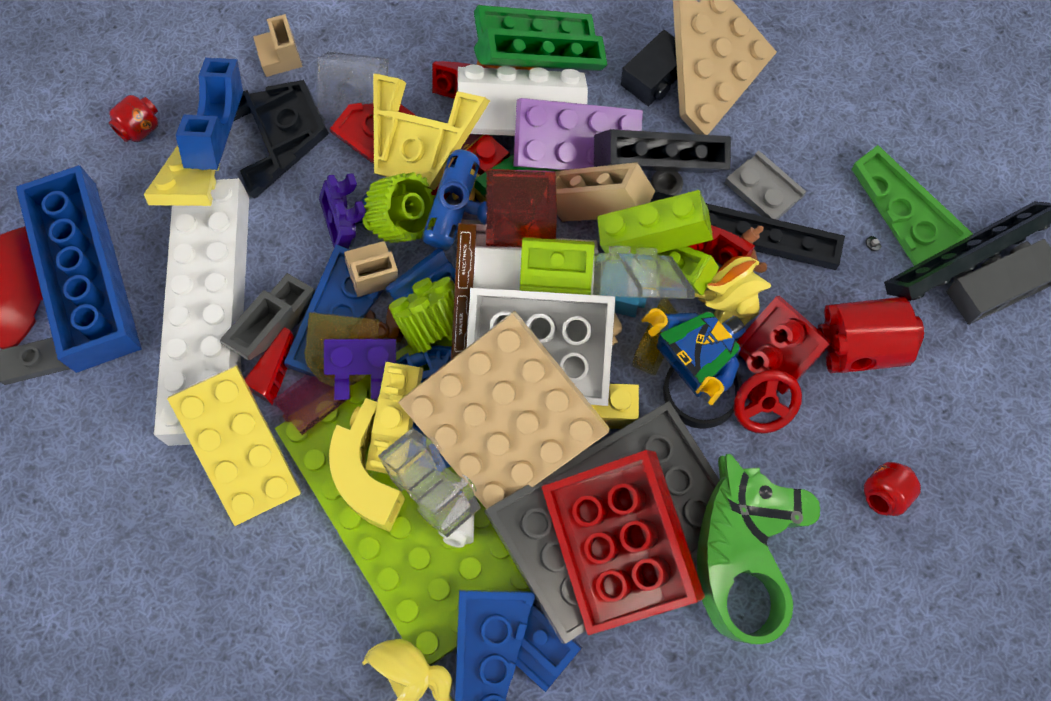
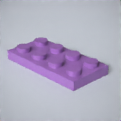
(563, 133)

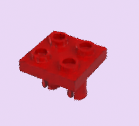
(782, 342)

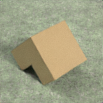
(278, 47)
(371, 268)

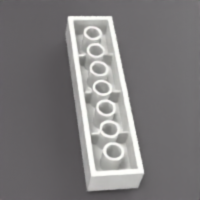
(201, 297)

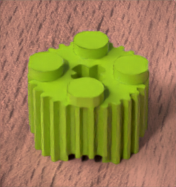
(399, 207)
(426, 313)

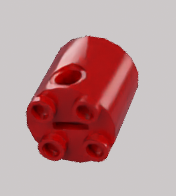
(871, 335)

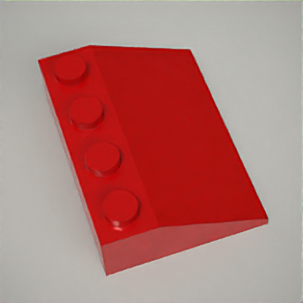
(622, 542)

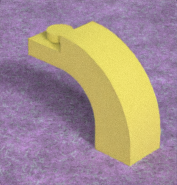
(347, 461)

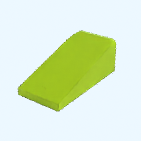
(695, 265)

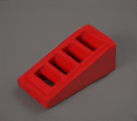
(270, 370)

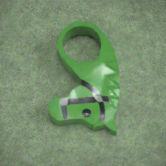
(734, 541)

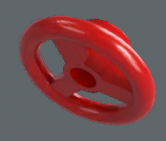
(762, 394)

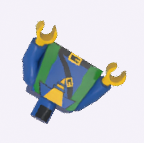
(699, 348)

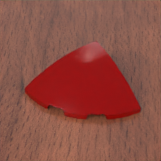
(18, 288)

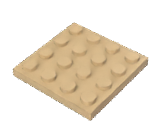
(504, 412)

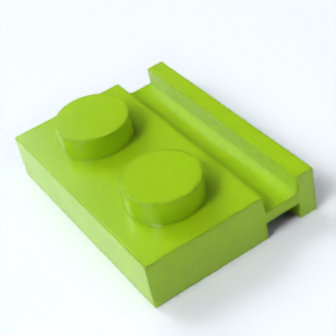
(556, 266)

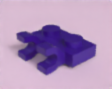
(334, 204)
(357, 357)

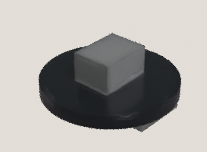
(873, 243)

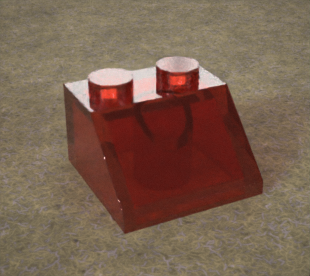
(519, 206)

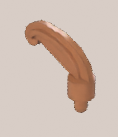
(751, 236)

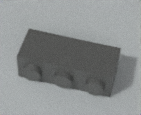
(1002, 281)

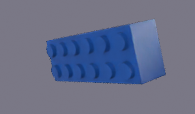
(77, 269)

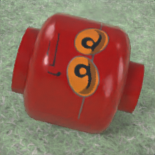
(133, 118)
(892, 489)

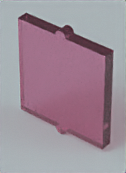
(307, 402)

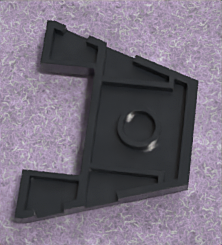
(288, 128)

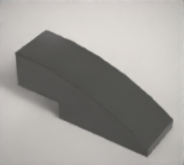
(268, 316)

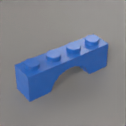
(204, 135)

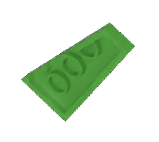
(907, 207)

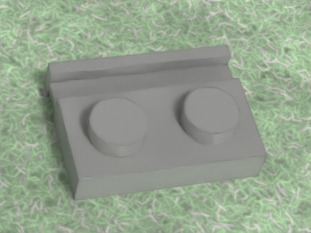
(765, 187)

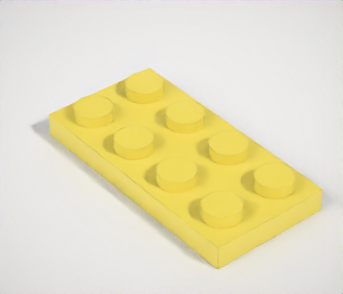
(234, 445)

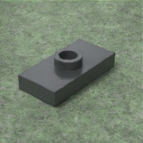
(29, 361)

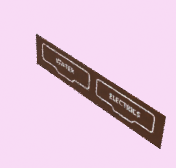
(463, 282)

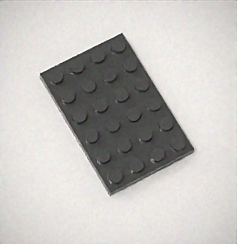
(528, 530)

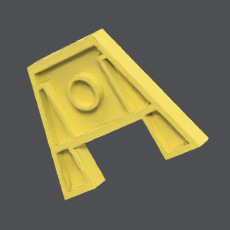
(416, 143)

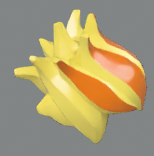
(735, 290)

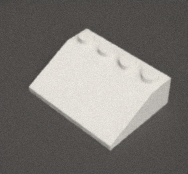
(570, 327)

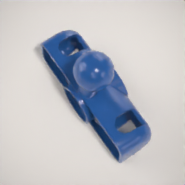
(460, 182)

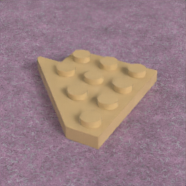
(715, 59)

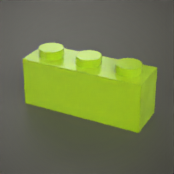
(658, 224)

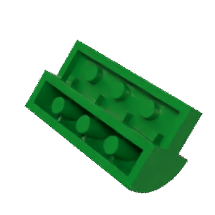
(537, 39)

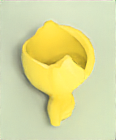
(409, 671)

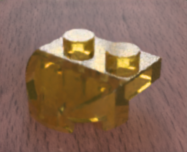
(333, 326)

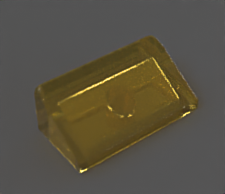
(647, 355)

